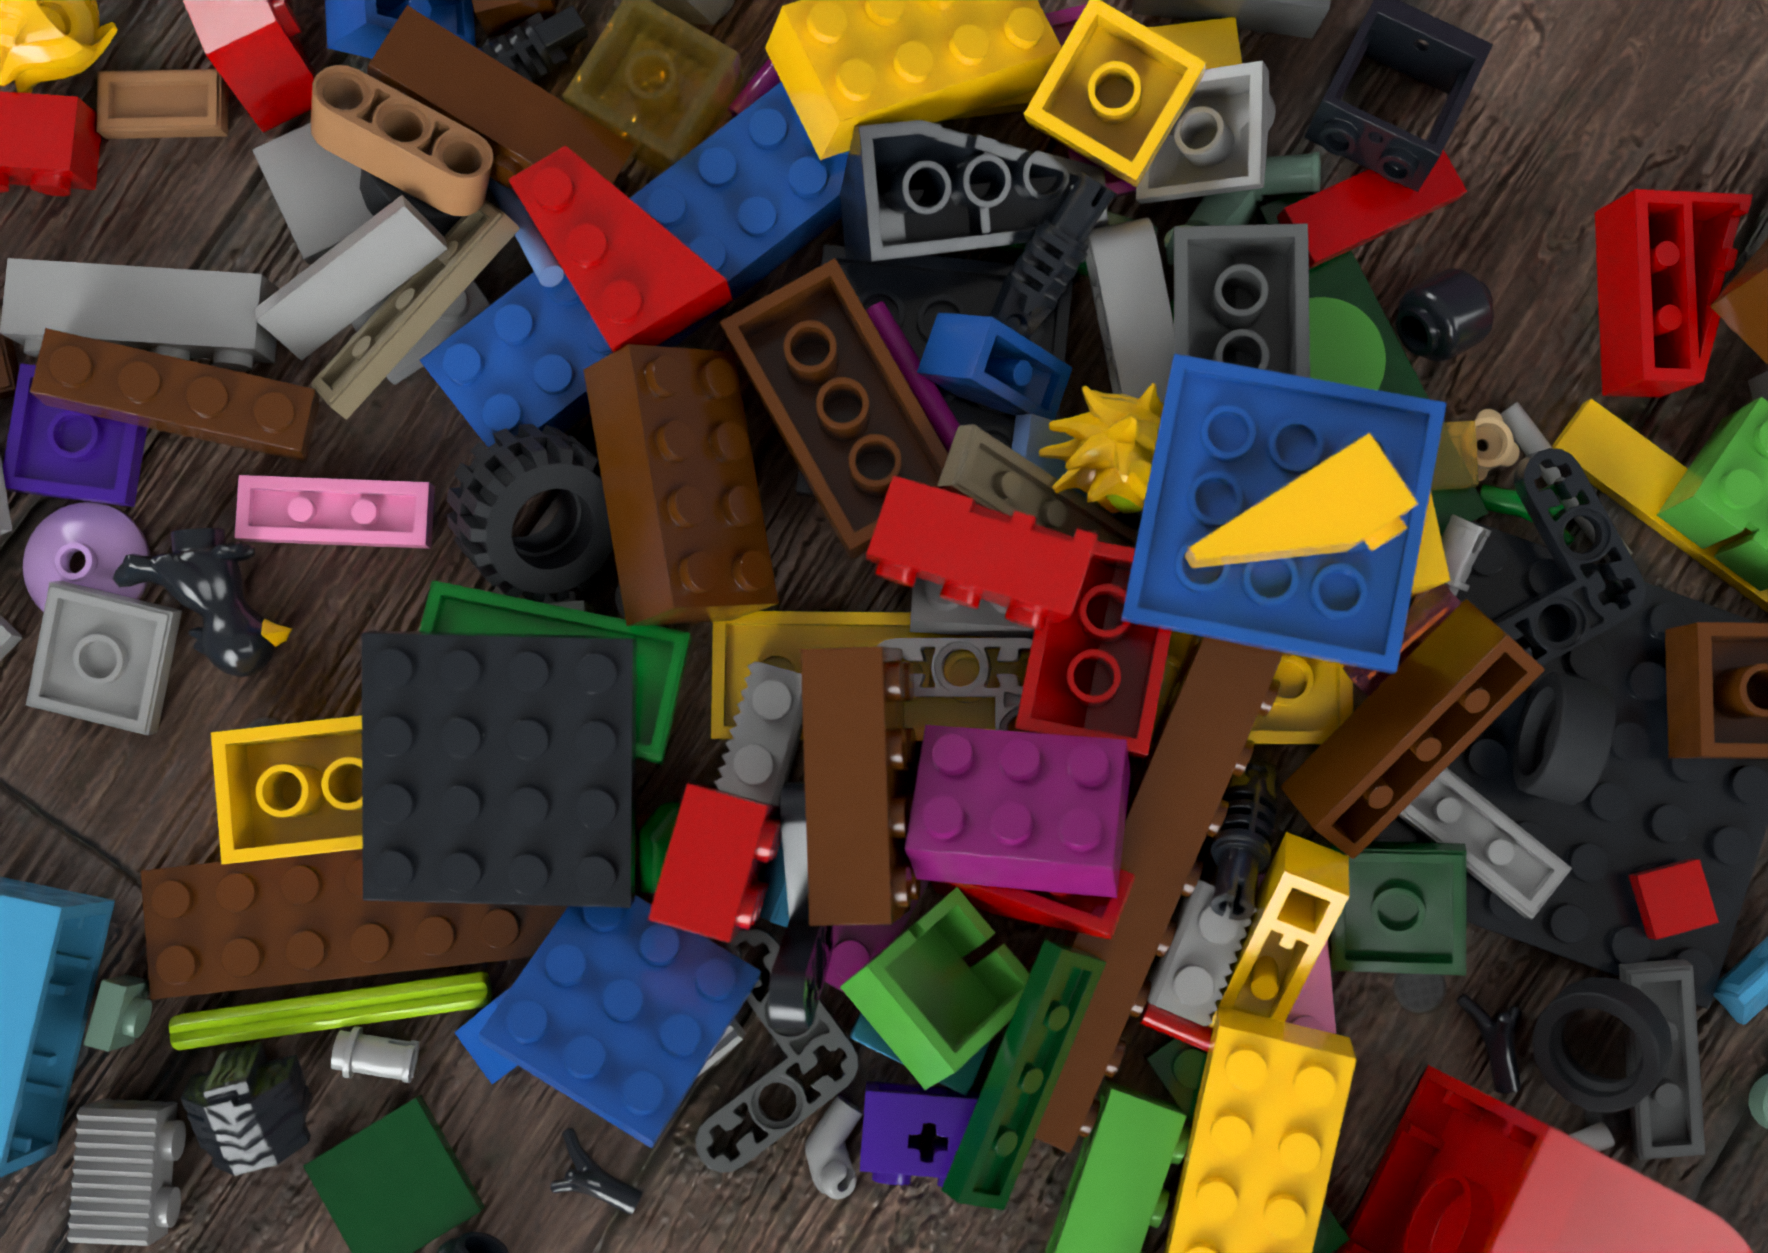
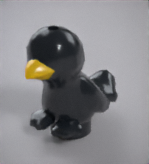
(208, 580)

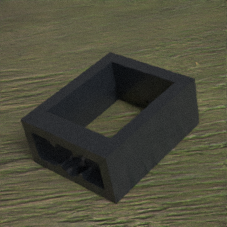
(1391, 37)

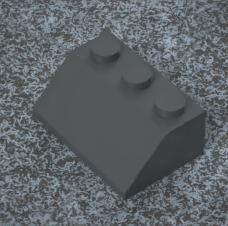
(1243, 295)

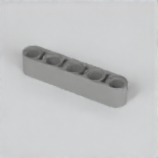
(1131, 306)

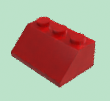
(1094, 669)

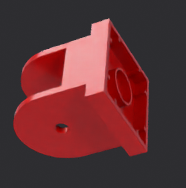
(1499, 1181)

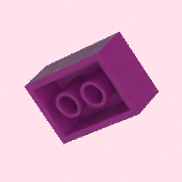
(1019, 810)

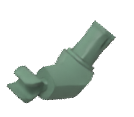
(1282, 176)

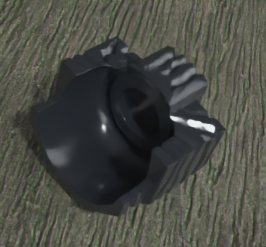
(249, 1109)

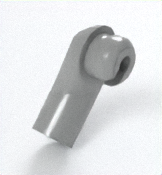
(828, 1152)

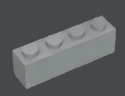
(140, 308)

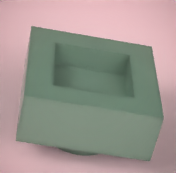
(119, 1013)

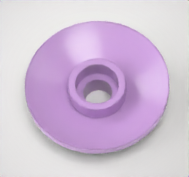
(89, 527)

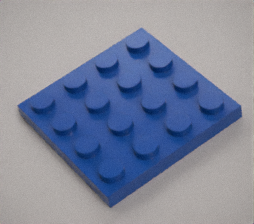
(1235, 440)

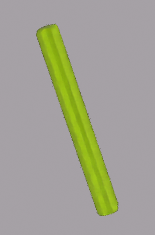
(330, 1010)

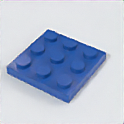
(620, 1013)

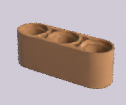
(368, 119)

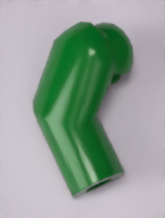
(654, 844)

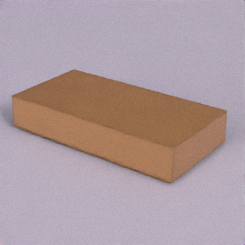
(162, 104)

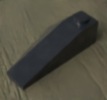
(944, 191)

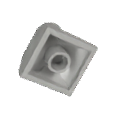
(1217, 138)

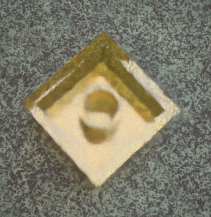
(656, 82)

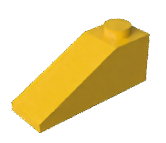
(1322, 512)
(1287, 933)

